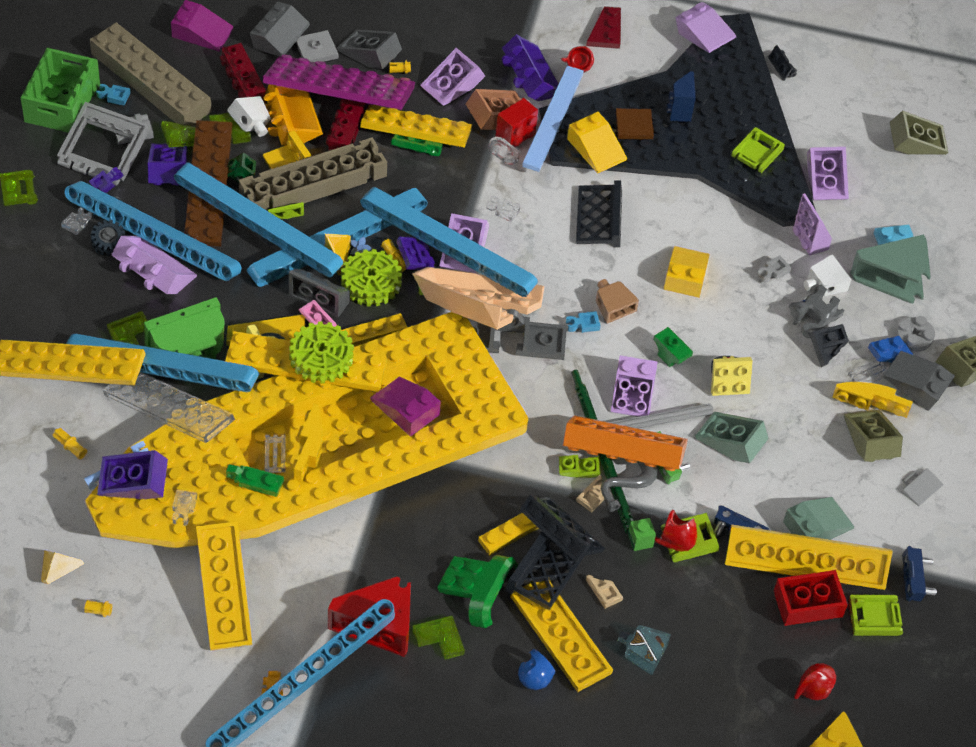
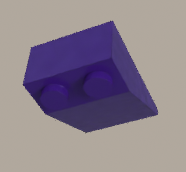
(165, 163)
(133, 475)

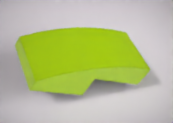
(579, 468)

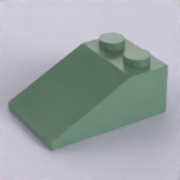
(734, 436)
(817, 519)

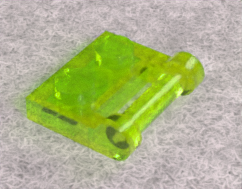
(12, 190)

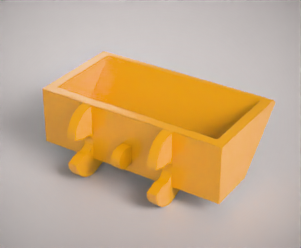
(291, 111)

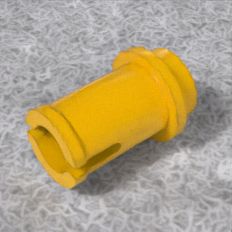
(400, 67)
(100, 608)

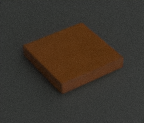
(634, 123)

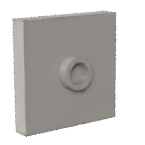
(317, 47)

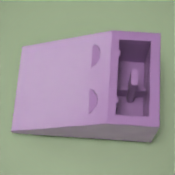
(810, 228)
(633, 386)

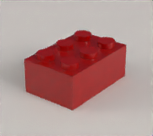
(810, 597)

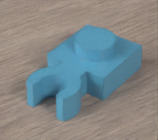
(114, 95)
(586, 322)

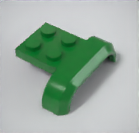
(479, 582)

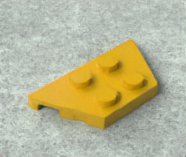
(838, 734)

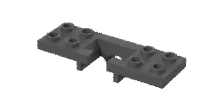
(540, 339)

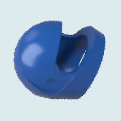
(536, 672)

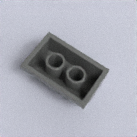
(278, 29)
(309, 287)

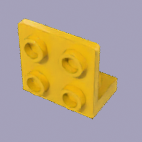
(292, 152)

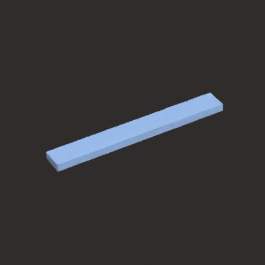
(552, 119)

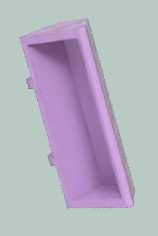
(152, 264)

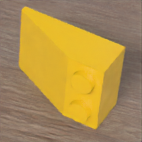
(596, 142)
(686, 271)

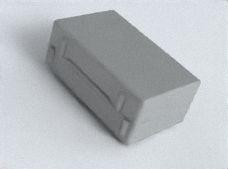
(921, 487)

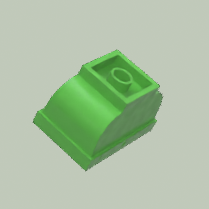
(195, 333)

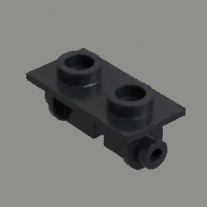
(781, 63)

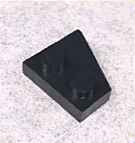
(828, 342)

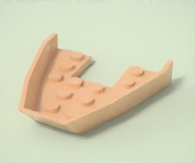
(475, 296)

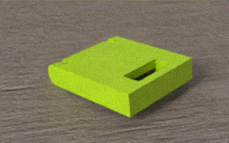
(754, 153)
(701, 547)
(879, 613)

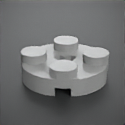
(919, 325)

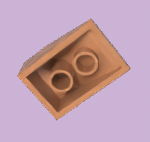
(487, 104)

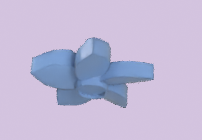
(359, 246)

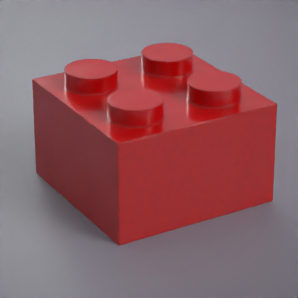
(517, 122)

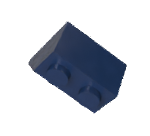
(682, 99)

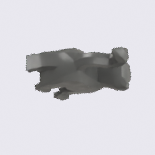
(817, 310)

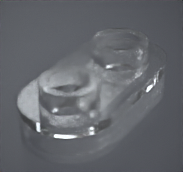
(505, 151)

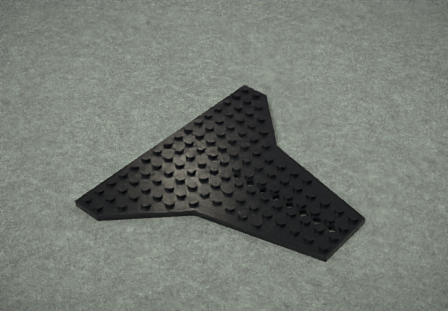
(730, 101)

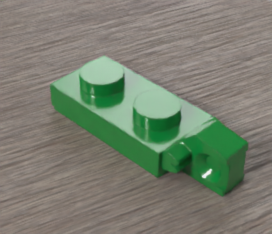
(417, 145)
(255, 479)

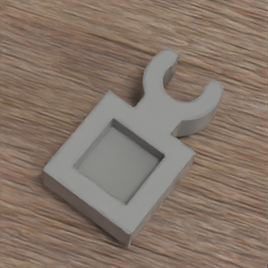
(776, 267)

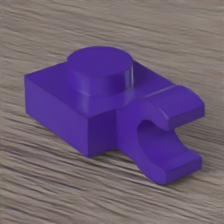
(104, 180)

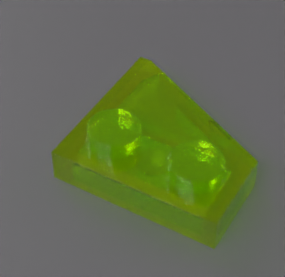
(178, 134)

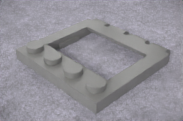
(110, 121)

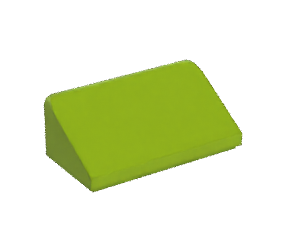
(288, 211)

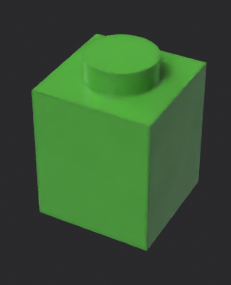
(642, 534)

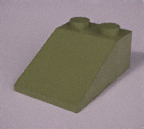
(917, 135)
(960, 361)
(874, 435)

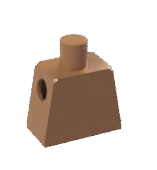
(615, 300)

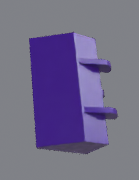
(531, 68)

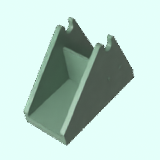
(894, 267)

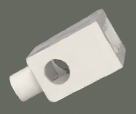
(250, 114)
(828, 274)

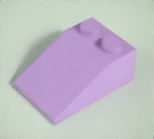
(704, 27)
(453, 78)
(828, 173)
(473, 229)

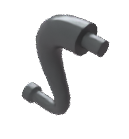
(646, 478)

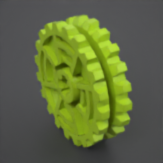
(371, 277)
(321, 352)

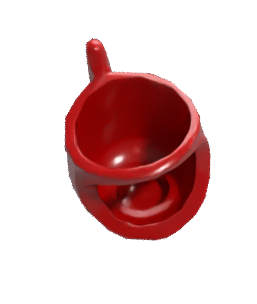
(580, 58)
(678, 533)
(816, 682)

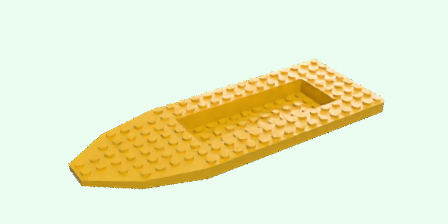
(359, 441)

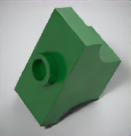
(671, 347)

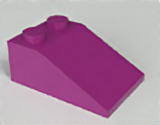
(200, 26)
(407, 404)

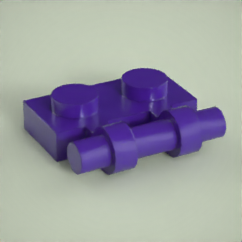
(415, 253)

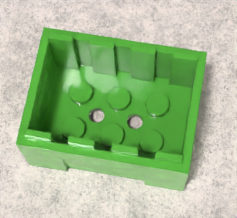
(43, 97)

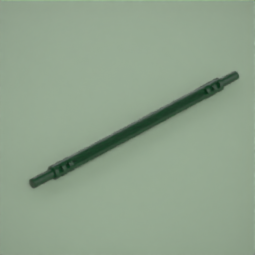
(607, 463)

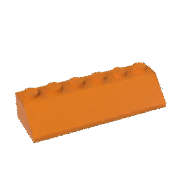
(625, 443)

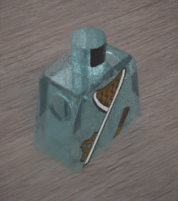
(645, 647)

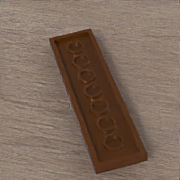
(211, 156)

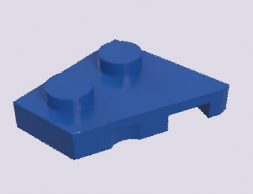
(888, 349)

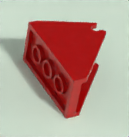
(350, 606)

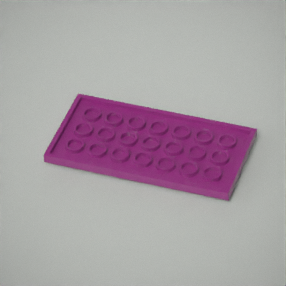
(339, 82)

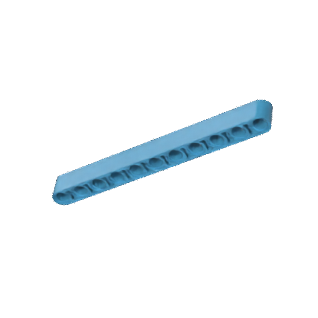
(259, 220)
(357, 226)
(153, 230)
(449, 242)
(183, 366)
(306, 668)

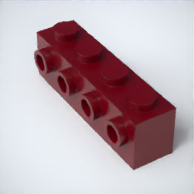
(242, 72)
(347, 123)

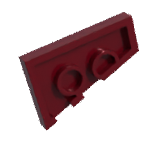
(607, 29)

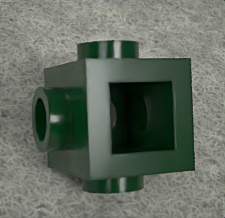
(241, 167)

